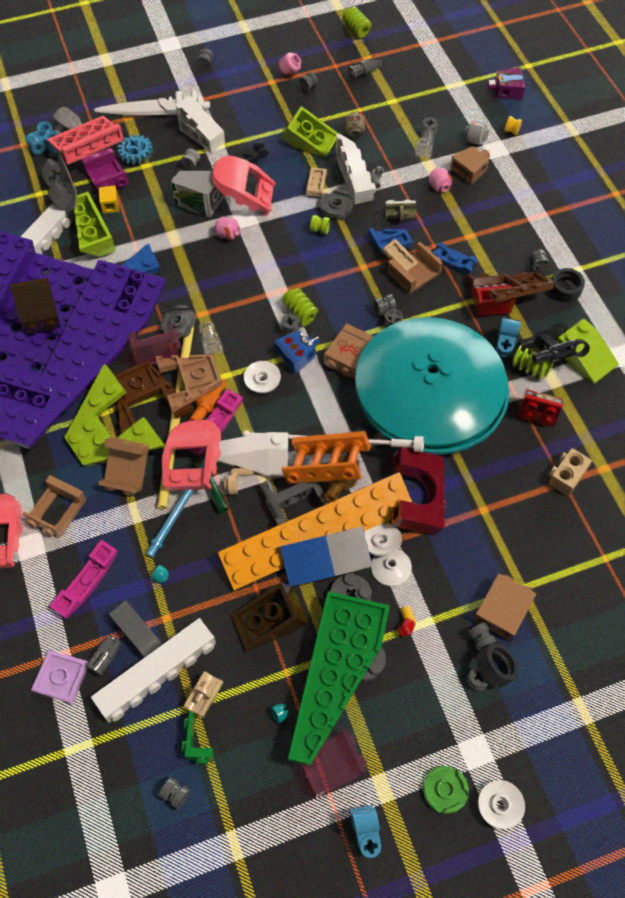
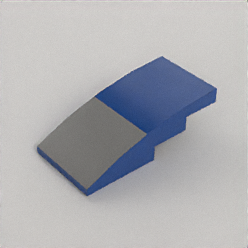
(326, 556)

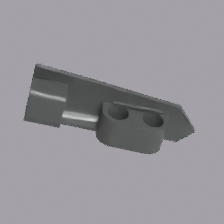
(61, 185)

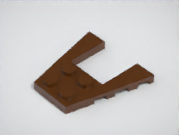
(522, 284)
(141, 383)

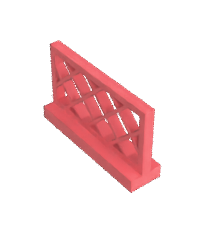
(92, 143)

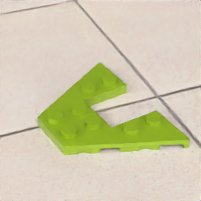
(89, 434)

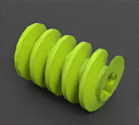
(357, 21)
(300, 306)
(525, 360)

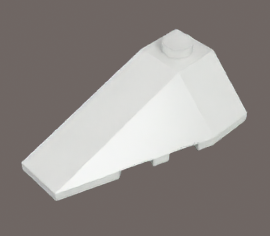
(259, 452)

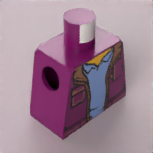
(508, 84)

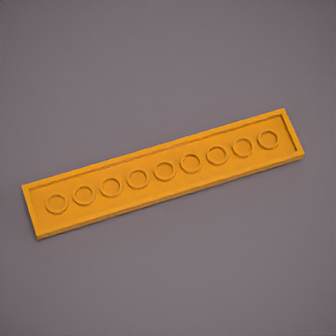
(262, 553)

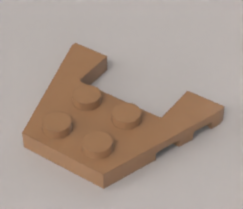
(198, 374)

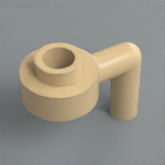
(231, 483)

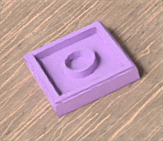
(60, 677)

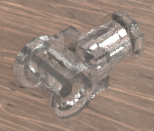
(425, 144)
(210, 339)

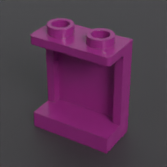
(105, 170)

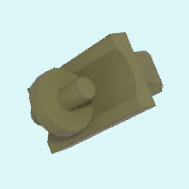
(400, 209)

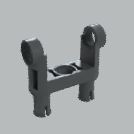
(281, 500)

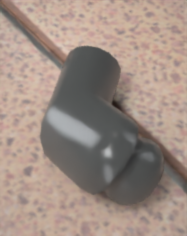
(375, 175)

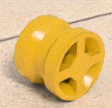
(513, 125)

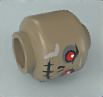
(354, 124)

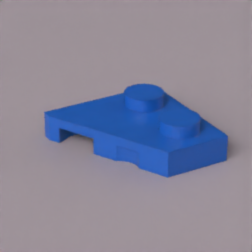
(383, 238)
(143, 261)

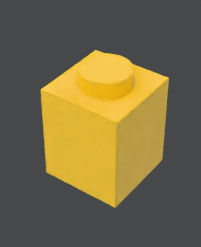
(109, 199)

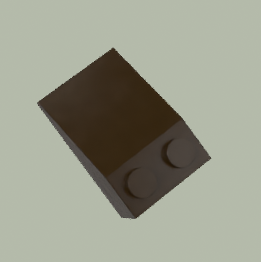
(35, 305)
(269, 616)

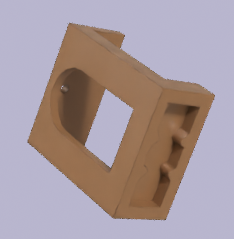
(54, 488)

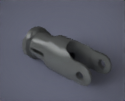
(363, 68)

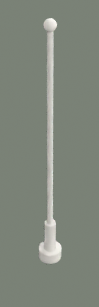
(417, 443)

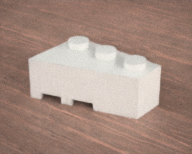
(199, 125)

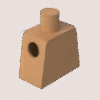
(470, 163)

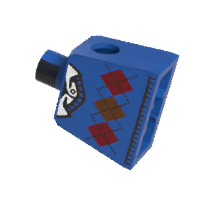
(296, 349)

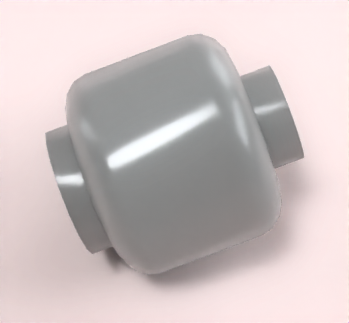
(476, 133)

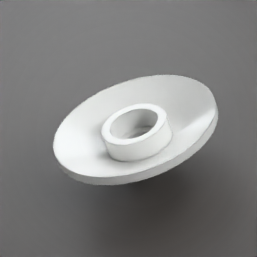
(262, 370)
(383, 539)
(390, 575)
(511, 798)

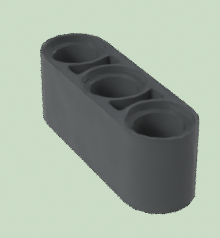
(135, 629)

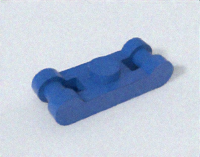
(455, 259)

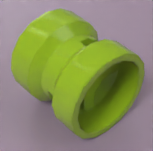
(320, 224)

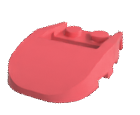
(230, 179)
(186, 436)
(10, 514)

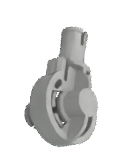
(67, 120)

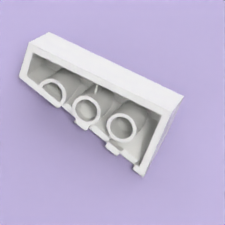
(354, 170)

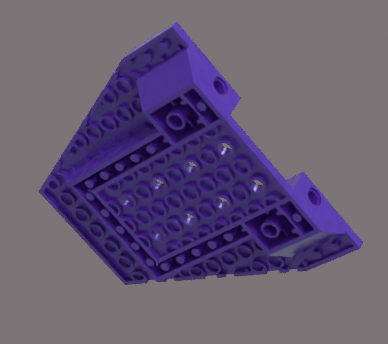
(91, 334)

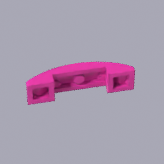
(223, 413)
(86, 580)

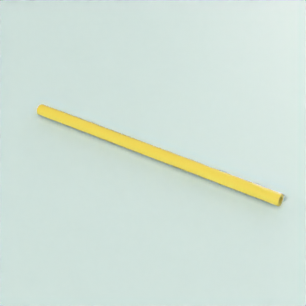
(185, 352)

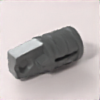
(104, 655)

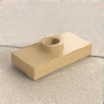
(316, 182)
(400, 254)

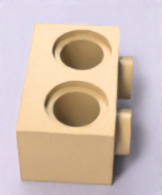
(571, 473)

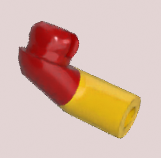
(409, 622)

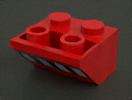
(485, 305)
(540, 408)

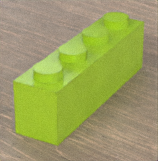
(91, 229)

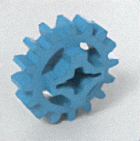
(135, 149)

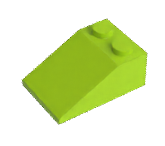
(309, 133)
(599, 358)

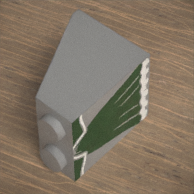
(196, 192)

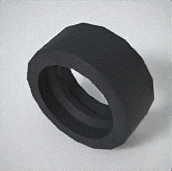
(571, 275)
(489, 670)

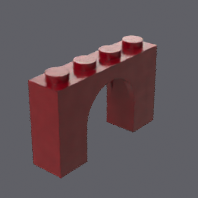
(430, 472)

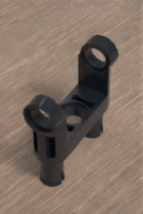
(549, 347)

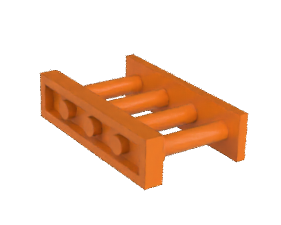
(326, 444)

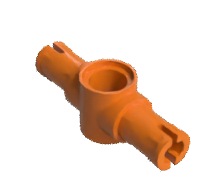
(207, 403)

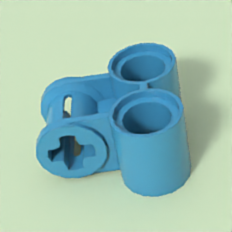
(40, 138)
(507, 336)
(366, 827)

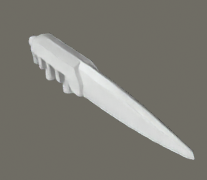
(152, 107)

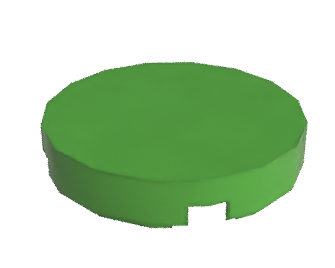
(445, 790)

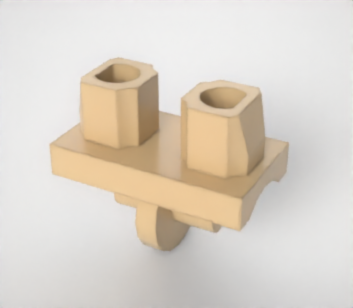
(203, 694)

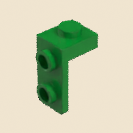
(199, 755)

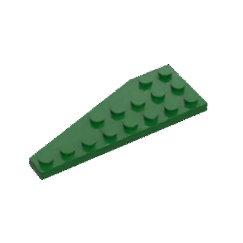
(343, 652)

